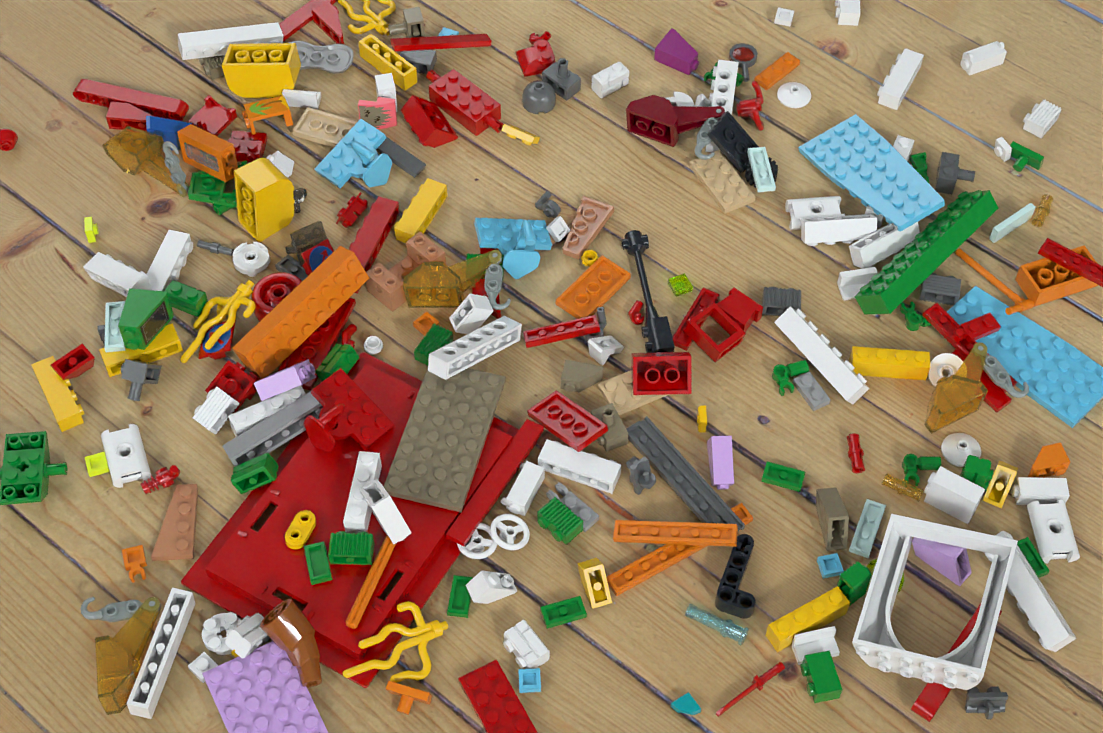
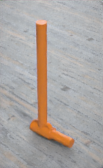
(1020, 303)

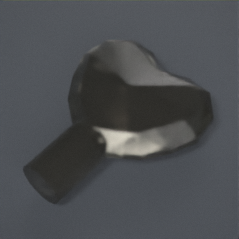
(299, 196)

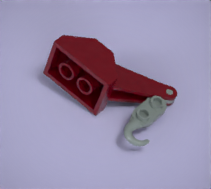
(660, 121)

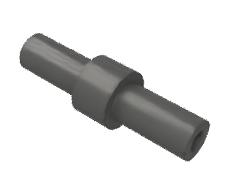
(215, 248)

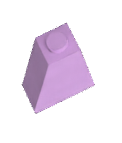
(721, 461)
(945, 558)

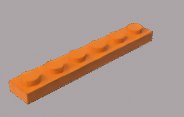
(675, 533)

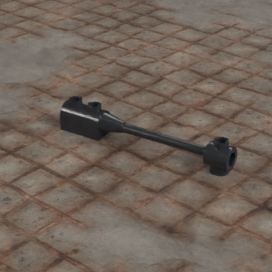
(656, 328)

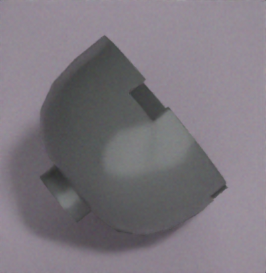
(538, 97)

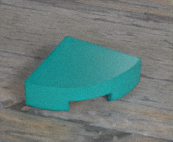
(686, 705)

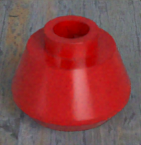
(7, 139)

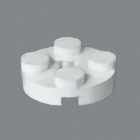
(251, 267)
(213, 627)

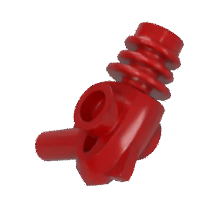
(164, 477)

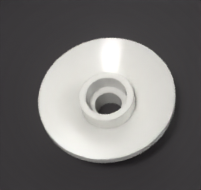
(794, 95)
(945, 361)
(953, 451)

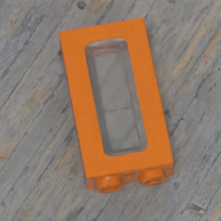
(208, 152)

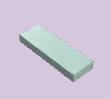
(761, 169)
(1012, 222)
(113, 337)
(867, 528)

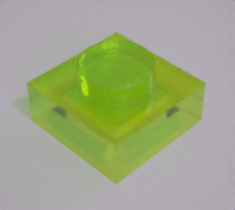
(680, 285)

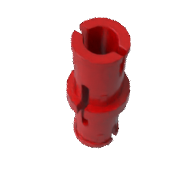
(855, 453)

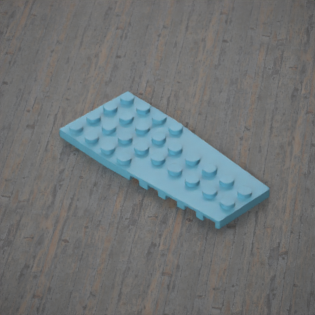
(873, 171)
(1055, 371)

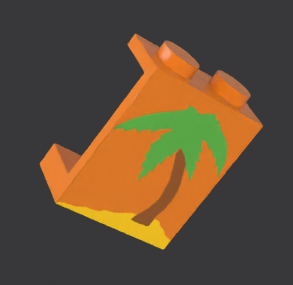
(266, 109)

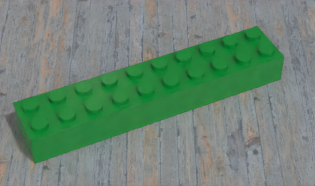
(926, 252)

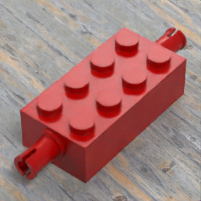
(464, 102)

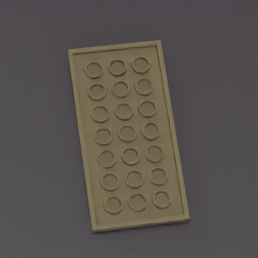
(445, 438)

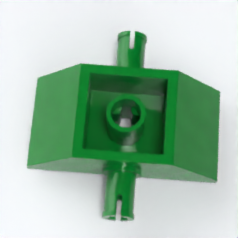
(27, 468)

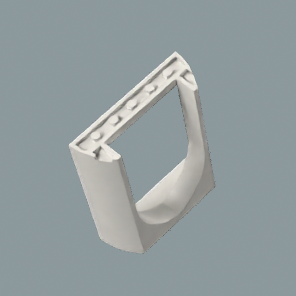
(874, 634)

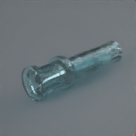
(725, 627)

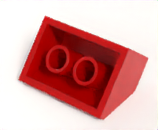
(428, 122)
(661, 373)

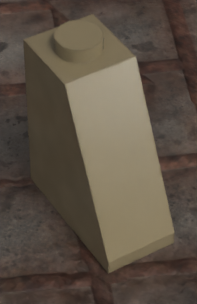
(832, 518)

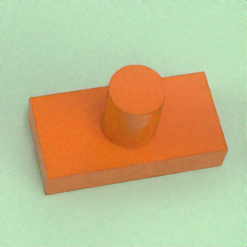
(407, 695)

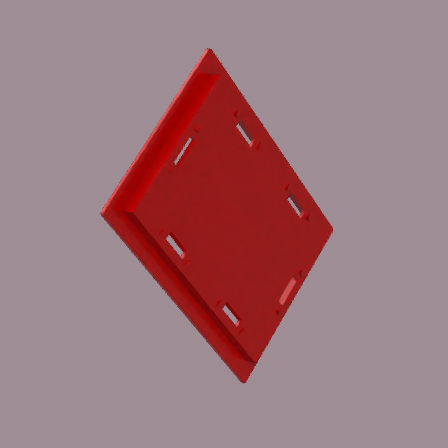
(248, 566)

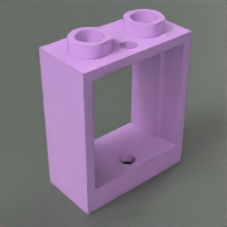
(285, 380)

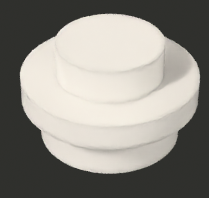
(373, 345)

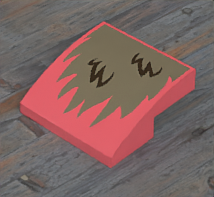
(380, 113)

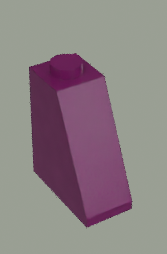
(676, 53)

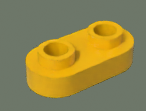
(301, 528)

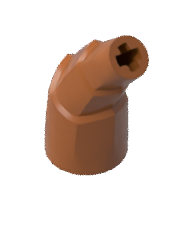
(295, 635)

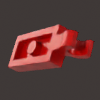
(976, 328)

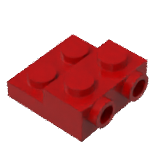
(248, 145)
(235, 382)

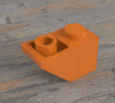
(1050, 461)

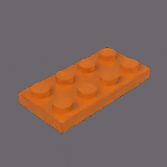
(593, 288)

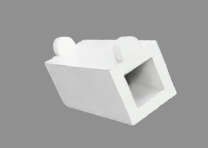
(983, 58)
(524, 488)
(1040, 489)

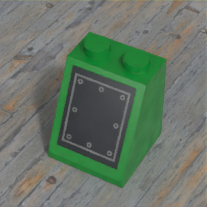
(144, 317)

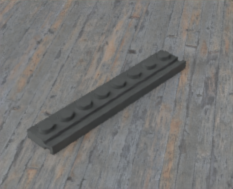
(680, 475)

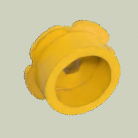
(589, 254)

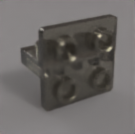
(305, 239)

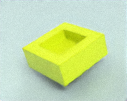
(91, 229)
(97, 464)

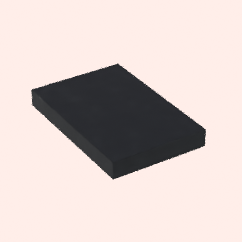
(732, 140)

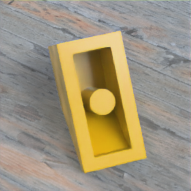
(1000, 484)
(594, 582)

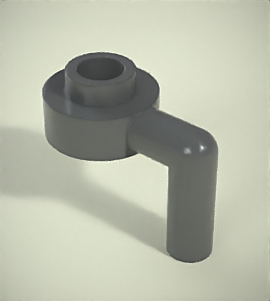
(549, 207)
(602, 323)

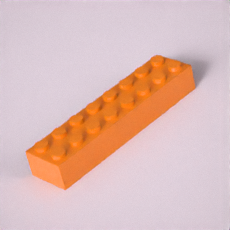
(301, 312)

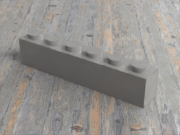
(273, 430)

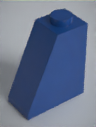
(166, 128)

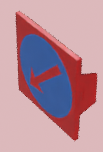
(316, 255)
(220, 347)

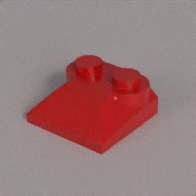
(536, 58)

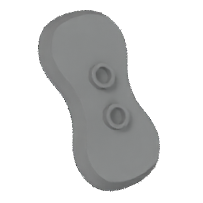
(330, 58)

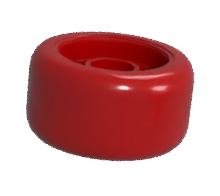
(271, 291)

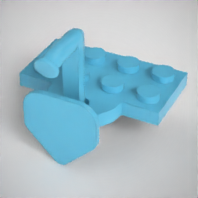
(355, 153)
(515, 240)

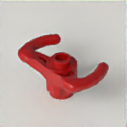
(751, 107)

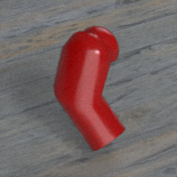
(545, 36)
(634, 314)
(347, 333)

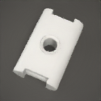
(812, 208)
(122, 467)
(1050, 544)

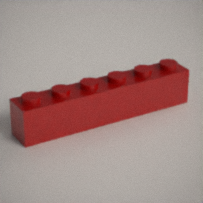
(374, 231)

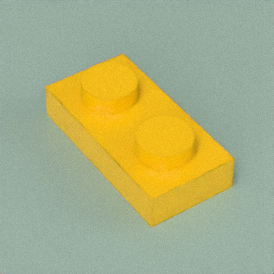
(513, 132)

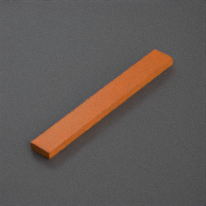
(660, 560)

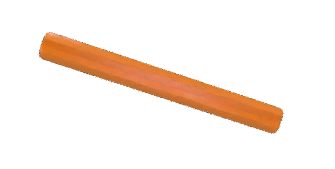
(370, 583)

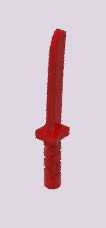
(758, 683)

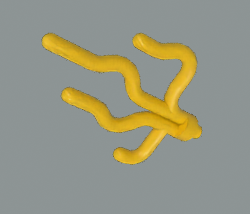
(375, 21)
(231, 306)
(422, 633)

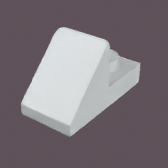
(602, 347)

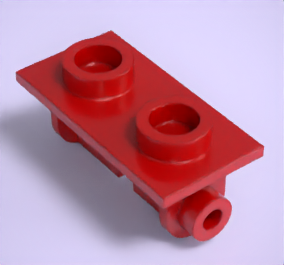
(347, 215)

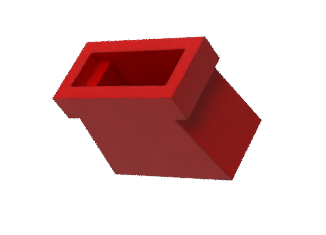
(741, 308)

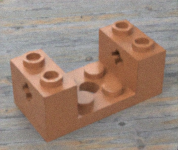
(388, 284)

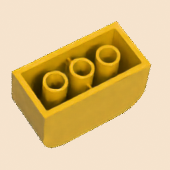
(261, 69)
(263, 198)

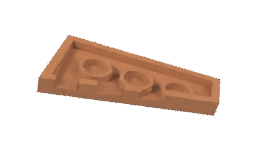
(589, 221)
(178, 530)

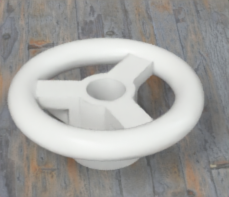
(508, 533)
(475, 550)

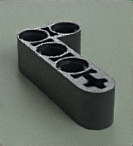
(736, 573)

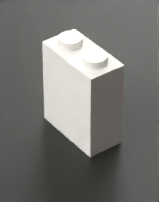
(953, 494)
(385, 511)

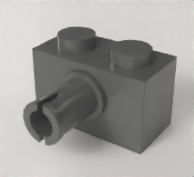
(561, 79)
(949, 172)
(139, 373)

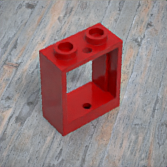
(713, 350)

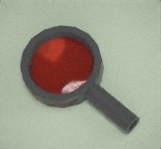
(745, 55)

